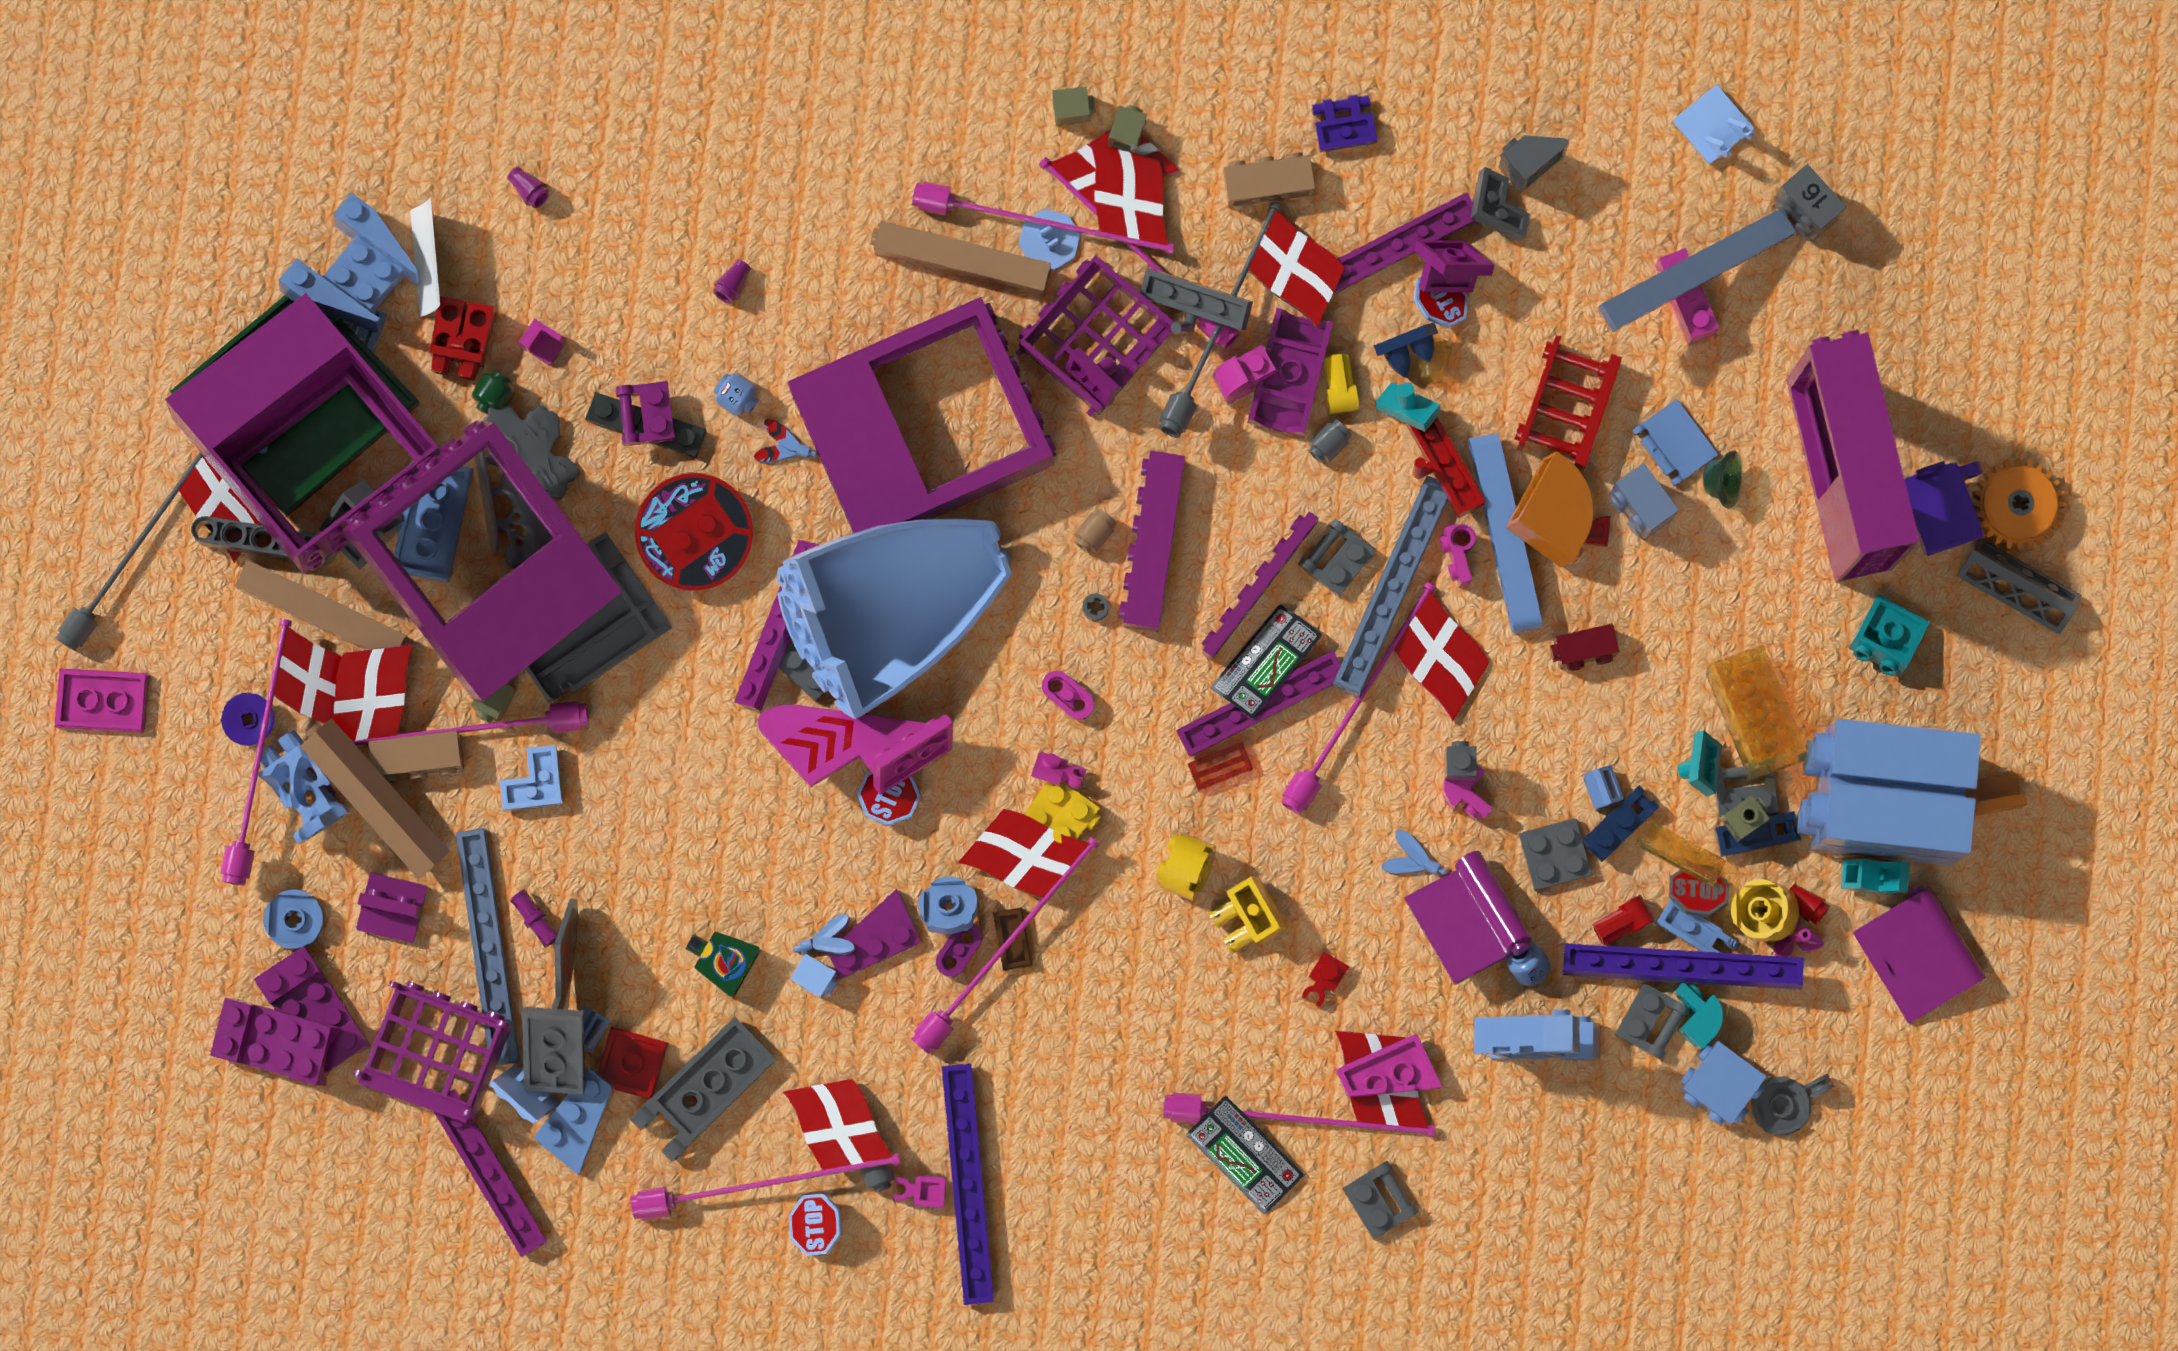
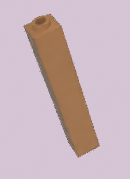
(961, 258)
(317, 609)
(374, 797)

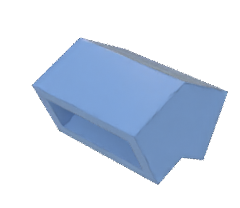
(1603, 787)
(593, 1028)

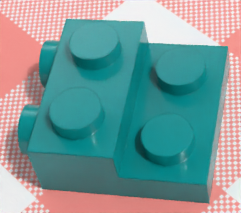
(1888, 636)

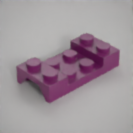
(1297, 353)
(302, 989)
(273, 1041)

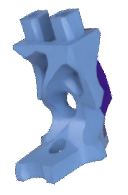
(302, 775)

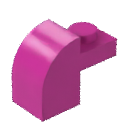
(1239, 374)
(1460, 791)

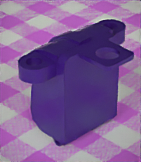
(1943, 506)

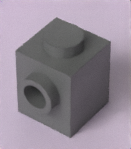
(1460, 761)

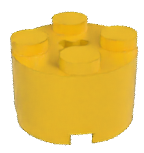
(1186, 866)
(1756, 897)

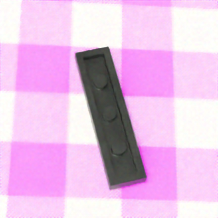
(607, 413)

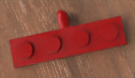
(1447, 467)

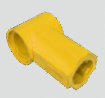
(1341, 392)

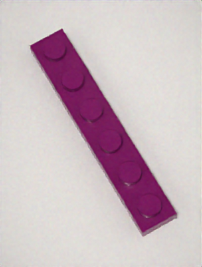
(1401, 241)
(1251, 594)
(767, 653)
(1230, 720)
(494, 1183)

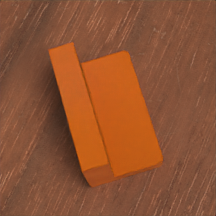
(1997, 794)

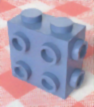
(1722, 1084)

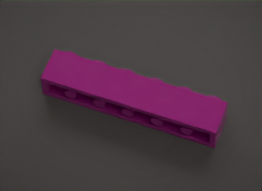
(1153, 541)

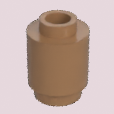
(1094, 531)

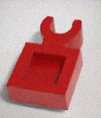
(1326, 975)

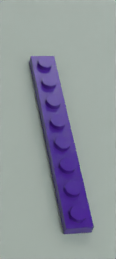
(1683, 966)
(967, 1184)

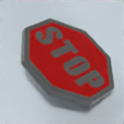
(1696, 896)

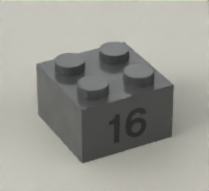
(1809, 203)

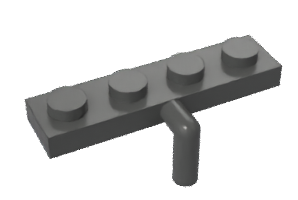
(1195, 301)

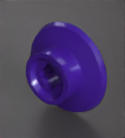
(233, 721)

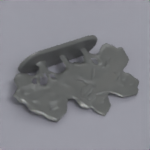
(533, 442)

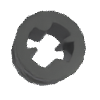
(1100, 614)
(1819, 1086)

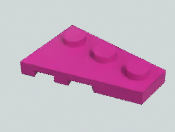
(1390, 1070)

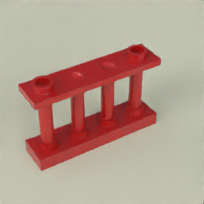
(1597, 397)

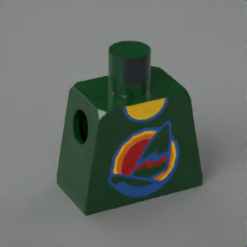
(724, 960)

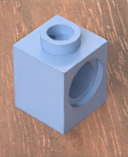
(815, 977)

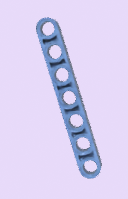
(1507, 547)

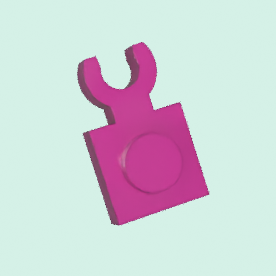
(1055, 769)
(926, 1191)

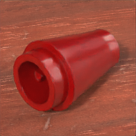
(1811, 906)

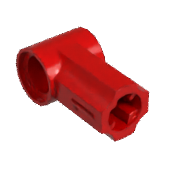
(1629, 917)

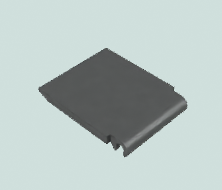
(604, 638)

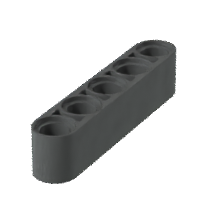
(247, 544)

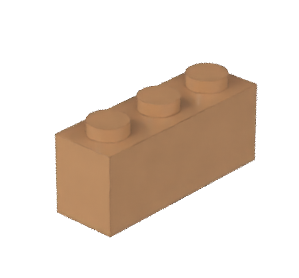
(1268, 180)
(417, 756)

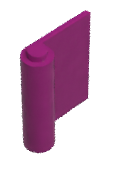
(1469, 919)
(1919, 954)

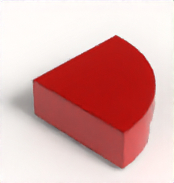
(1599, 532)

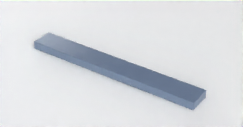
(1696, 270)
(1391, 588)
(486, 936)

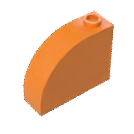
(1555, 511)

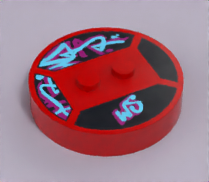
(693, 531)

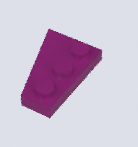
(877, 937)

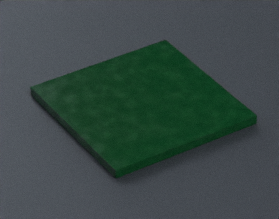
(323, 440)

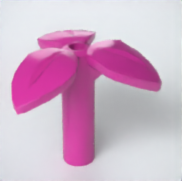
(1804, 938)

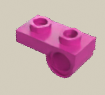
(1459, 568)

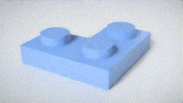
(542, 785)

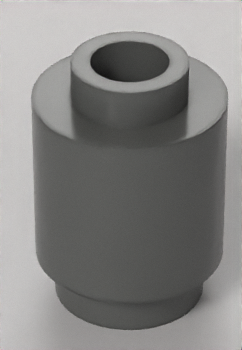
(1329, 441)
(877, 1177)

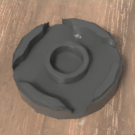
(1781, 1106)

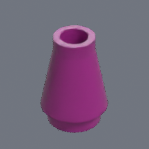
(529, 188)
(731, 283)

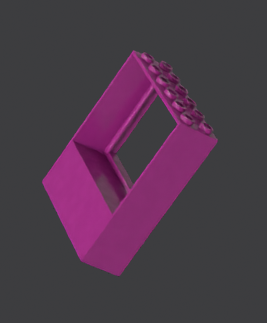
(267, 389)
(865, 447)
(1852, 456)
(519, 613)

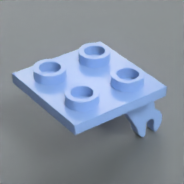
(1713, 125)
(529, 1104)

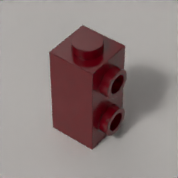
(1585, 646)

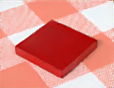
(632, 1062)

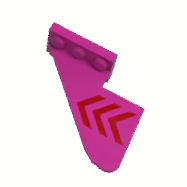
(826, 740)

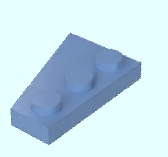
(575, 1121)

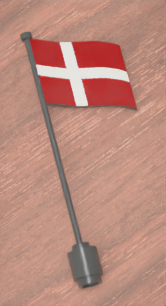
(1290, 269)
(206, 496)

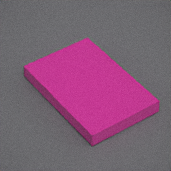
(101, 700)

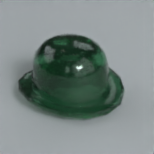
(1723, 479)

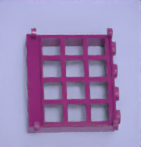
(1130, 363)
(416, 1093)

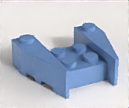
(361, 274)
(1538, 1037)

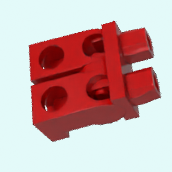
(460, 346)

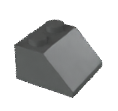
(1530, 158)
(345, 503)

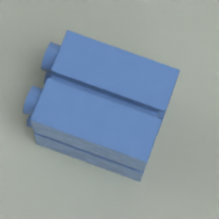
(1891, 792)

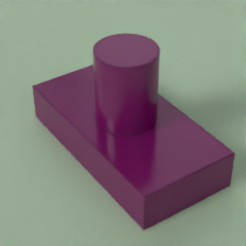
(1094, 376)

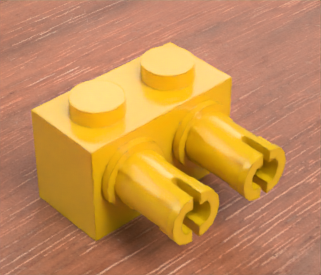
(1256, 910)

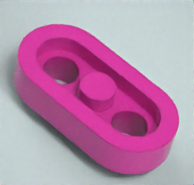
(1067, 695)

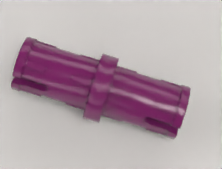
(534, 918)

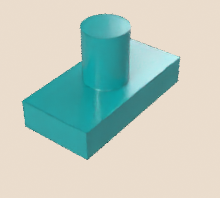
(1406, 405)
(1704, 764)

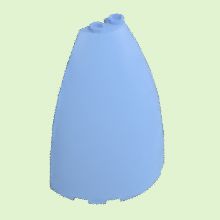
(888, 603)

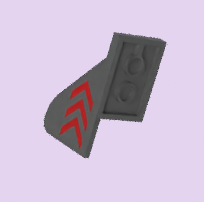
(556, 1035)

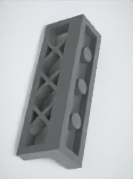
(2022, 576)

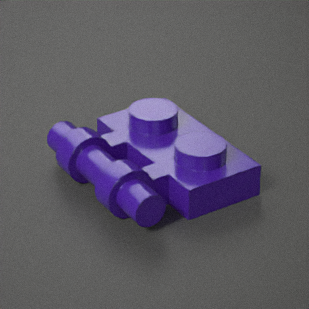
(1344, 131)

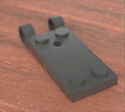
(715, 1078)

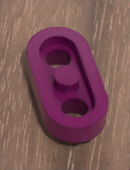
(959, 950)

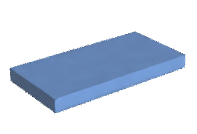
(432, 529)

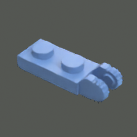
(1693, 929)

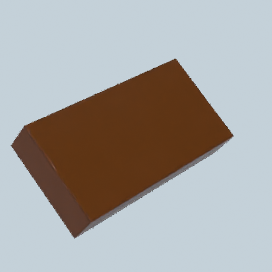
(1018, 953)

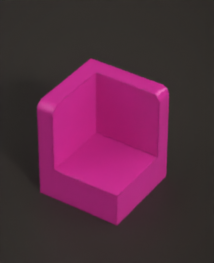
(542, 342)

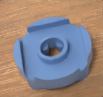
(282, 907)
(948, 921)

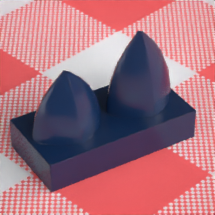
(1397, 352)

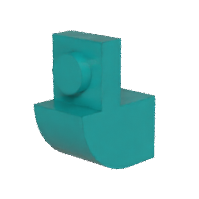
(1875, 876)
(1706, 1018)

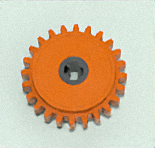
(2013, 485)

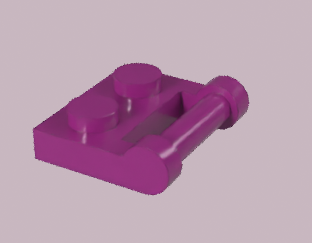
(655, 413)

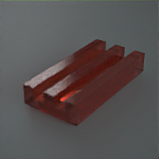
(1214, 781)

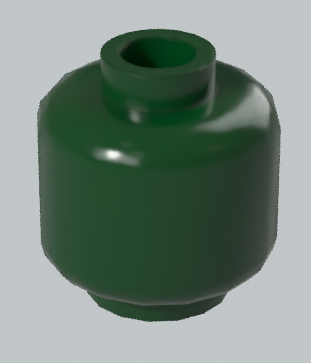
(493, 392)

